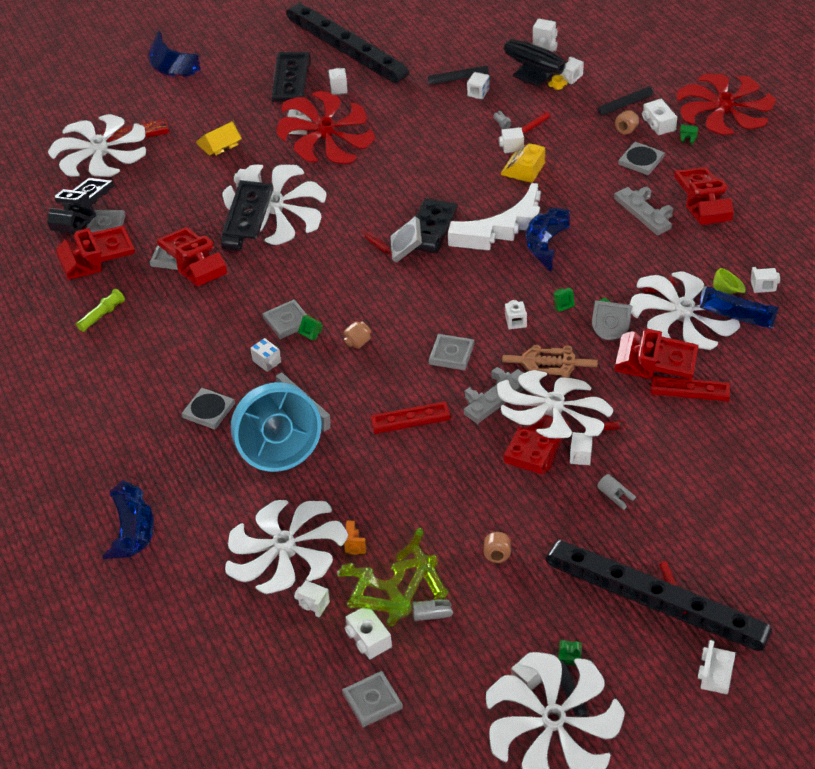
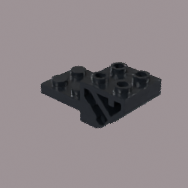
(77, 205)

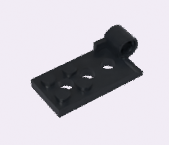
(301, 66)
(233, 232)
(433, 236)

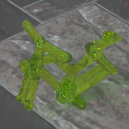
(398, 605)

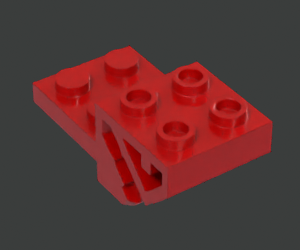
(704, 195)
(92, 249)
(193, 256)
(653, 353)
(532, 450)

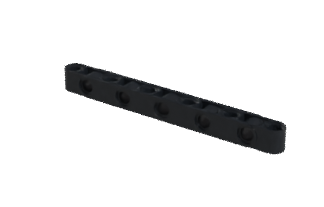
(348, 43)
(659, 595)

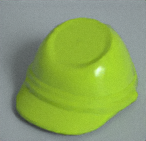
(727, 282)

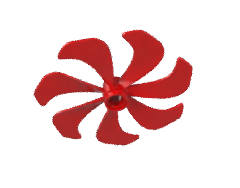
(723, 103)
(323, 127)

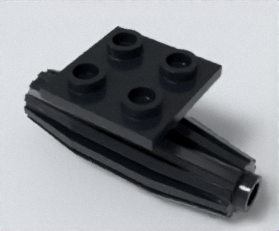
(536, 62)

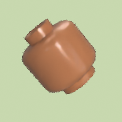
(627, 122)
(357, 334)
(497, 547)

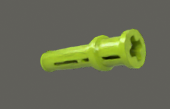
(106, 305)

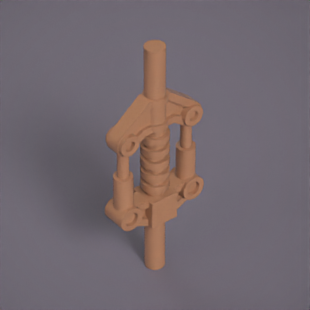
(532, 357)

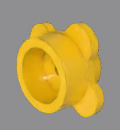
(557, 82)

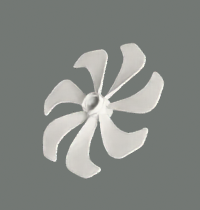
(97, 146)
(279, 176)
(679, 308)
(551, 404)
(284, 545)
(550, 670)

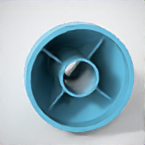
(275, 427)

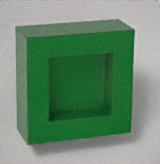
(688, 132)
(563, 299)
(310, 327)
(569, 652)

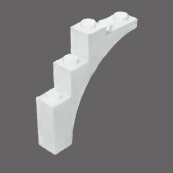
(483, 232)

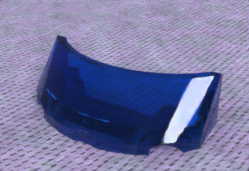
(170, 61)
(542, 230)
(738, 308)
(135, 521)

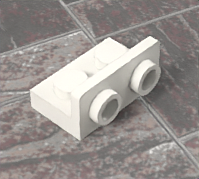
(717, 669)

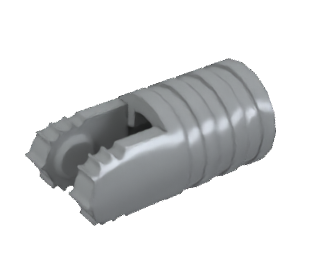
(614, 490)
(431, 609)

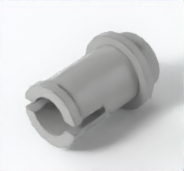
(504, 122)

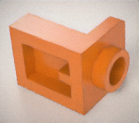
(353, 543)

